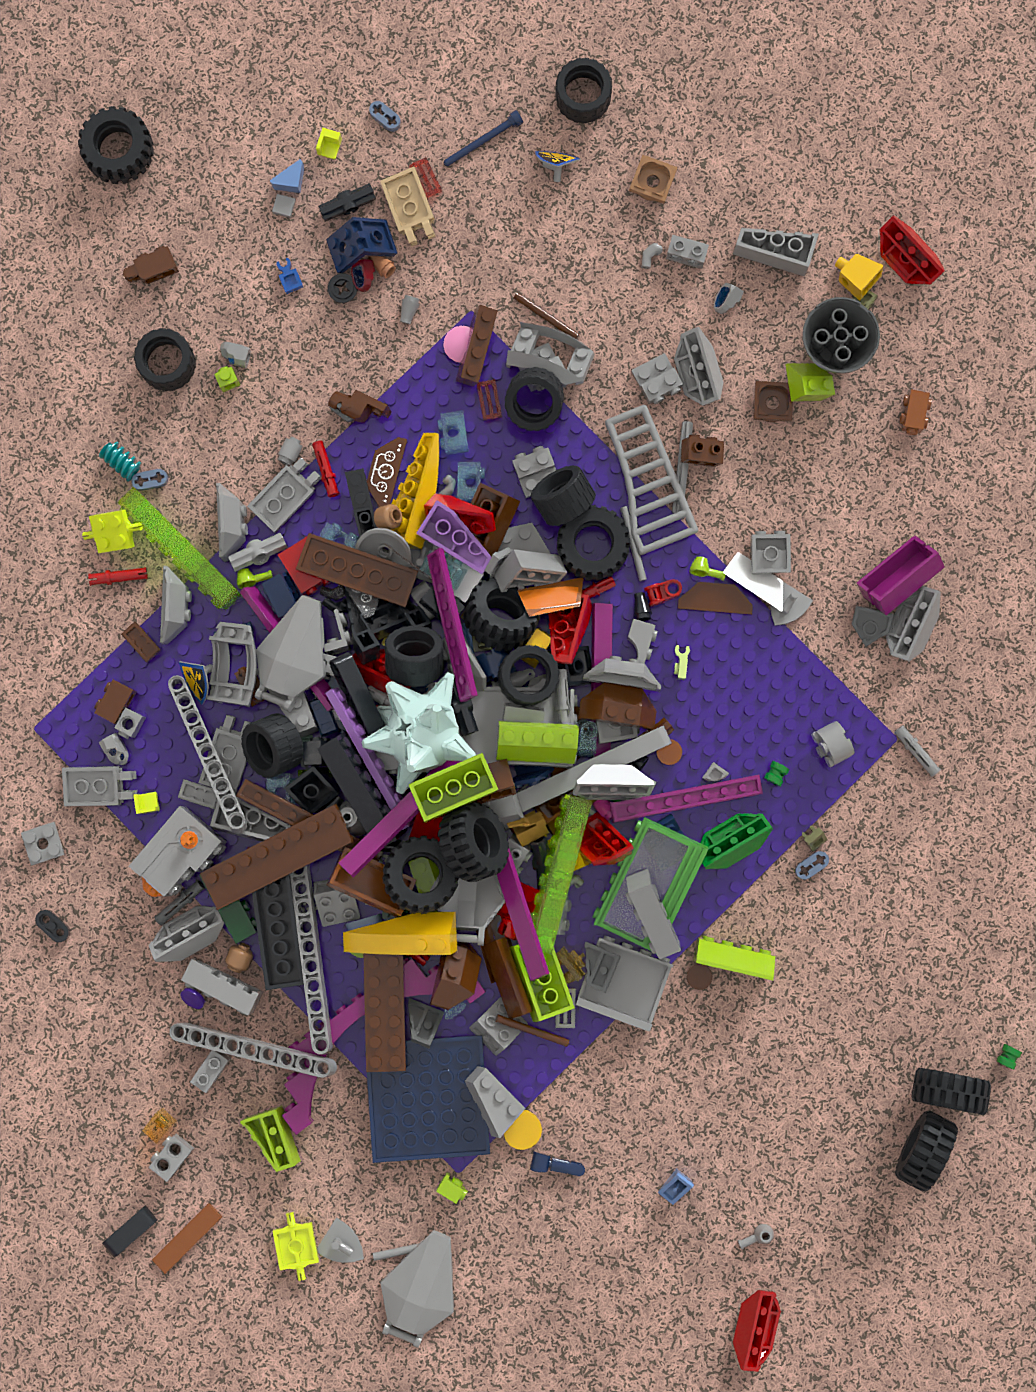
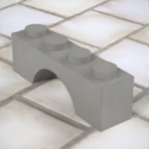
(641, 636)

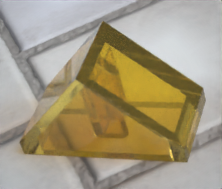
(159, 1125)

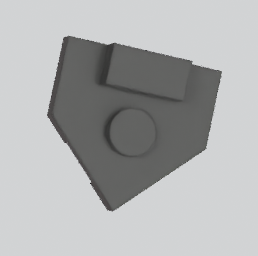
(871, 623)

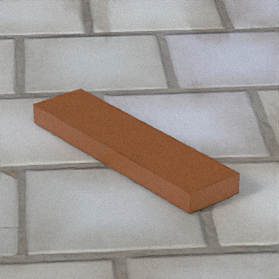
(187, 1238)

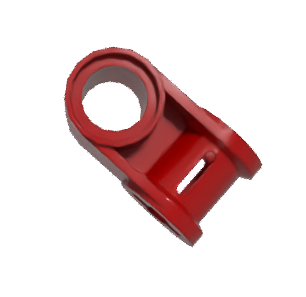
(661, 592)

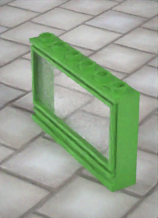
(672, 868)

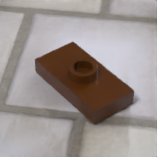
(141, 642)

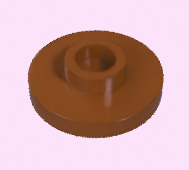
(670, 754)

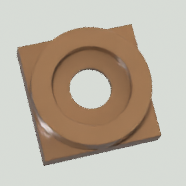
(653, 167)

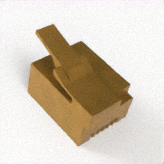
(529, 828)

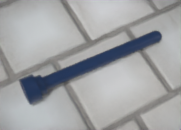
(513, 120)

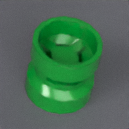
(776, 773)
(1009, 1056)

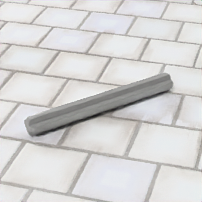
(682, 468)

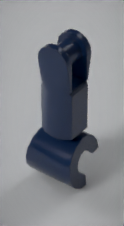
(541, 1163)

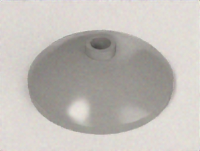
(373, 540)

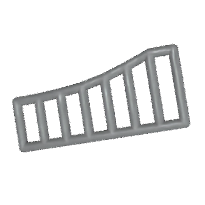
(632, 493)

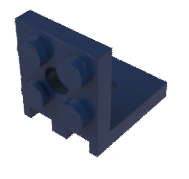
(360, 241)

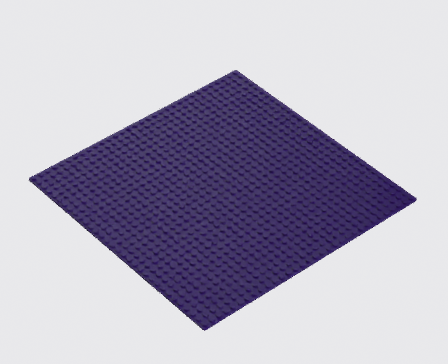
(744, 702)

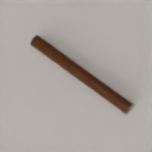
(545, 315)
(532, 1030)

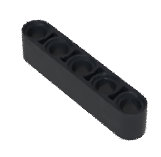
(356, 693)

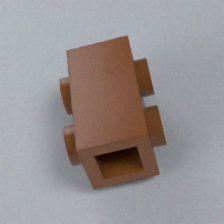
(914, 416)

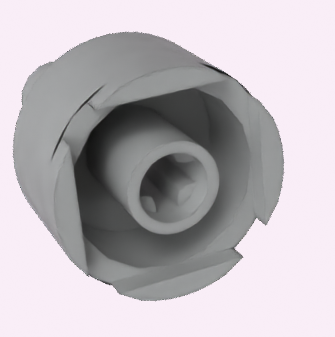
(833, 744)

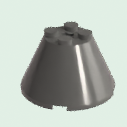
(841, 335)

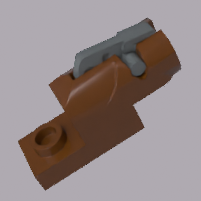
(357, 407)

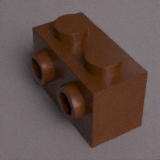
(702, 451)
(114, 701)

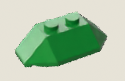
(735, 840)

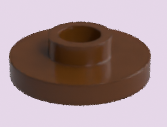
(699, 976)

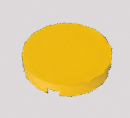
(524, 1131)

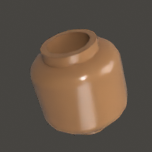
(388, 517)
(239, 957)

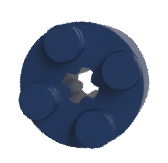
(490, 663)

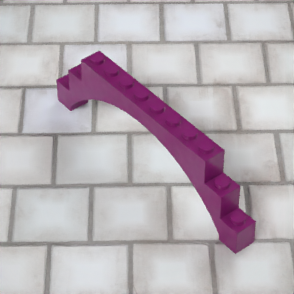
(302, 1085)

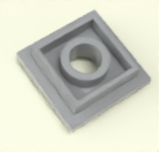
(31, 841)

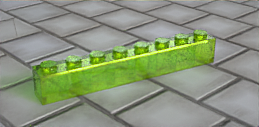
(180, 549)
(559, 869)

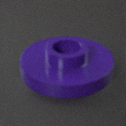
(192, 998)

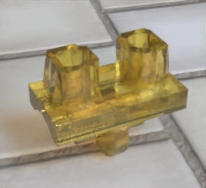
(572, 962)

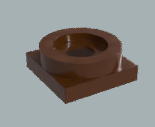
(781, 391)

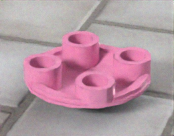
(456, 342)

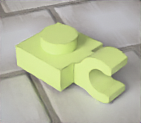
(681, 667)

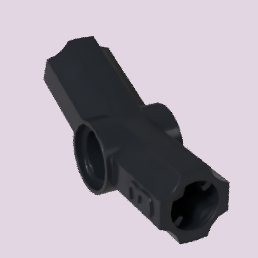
(540, 850)

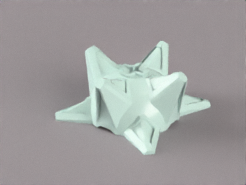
(419, 731)

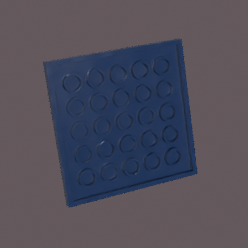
(428, 1106)

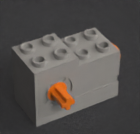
(176, 852)

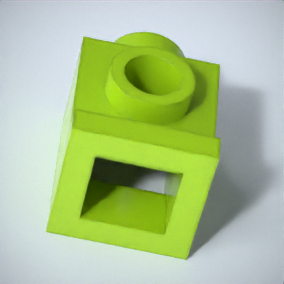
(227, 378)
(452, 1188)

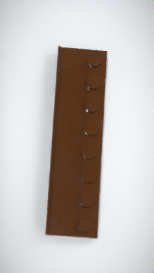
(277, 857)

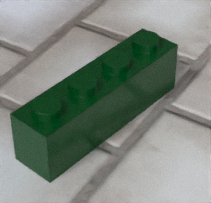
(238, 919)

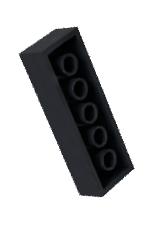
(356, 781)
(278, 935)

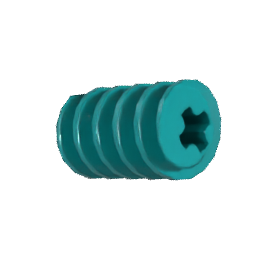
(119, 460)

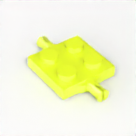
(112, 531)
(295, 1246)

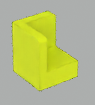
(328, 143)
(146, 803)

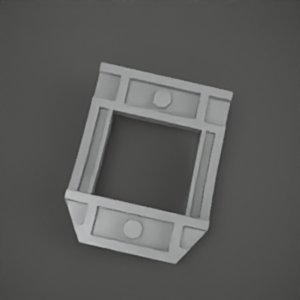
(522, 356)
(221, 690)

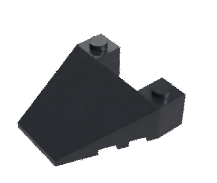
(386, 619)

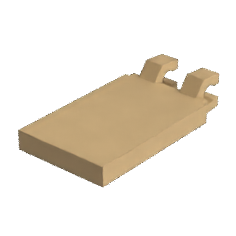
(409, 204)

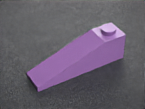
(447, 531)

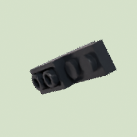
(361, 500)

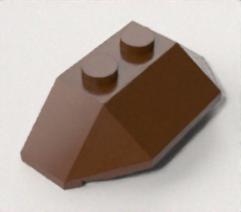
(618, 706)
(456, 977)

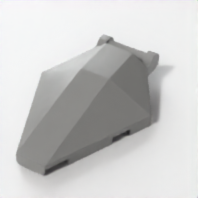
(292, 654)
(474, 906)
(419, 1289)

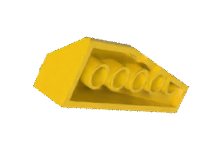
(418, 489)
(406, 935)

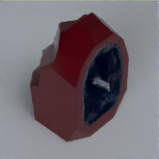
(362, 274)

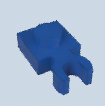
(289, 278)

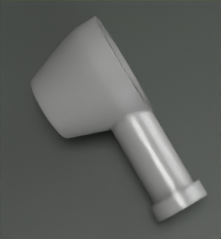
(757, 1237)

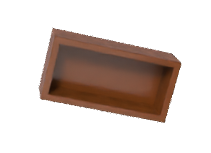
(367, 885)

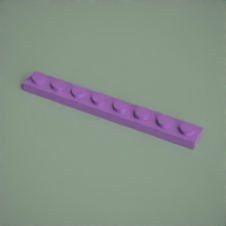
(372, 762)

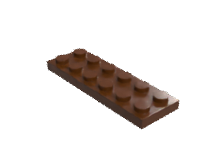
(357, 570)
(384, 1013)

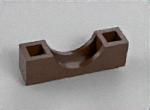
(475, 354)

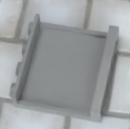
(633, 988)

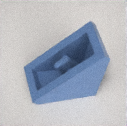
(289, 179)
(676, 1187)

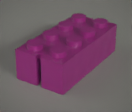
(900, 575)

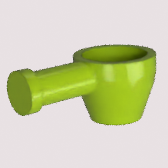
(700, 568)
(247, 579)

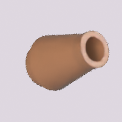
(383, 265)

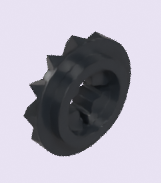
(340, 280)

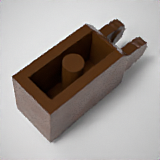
(151, 266)

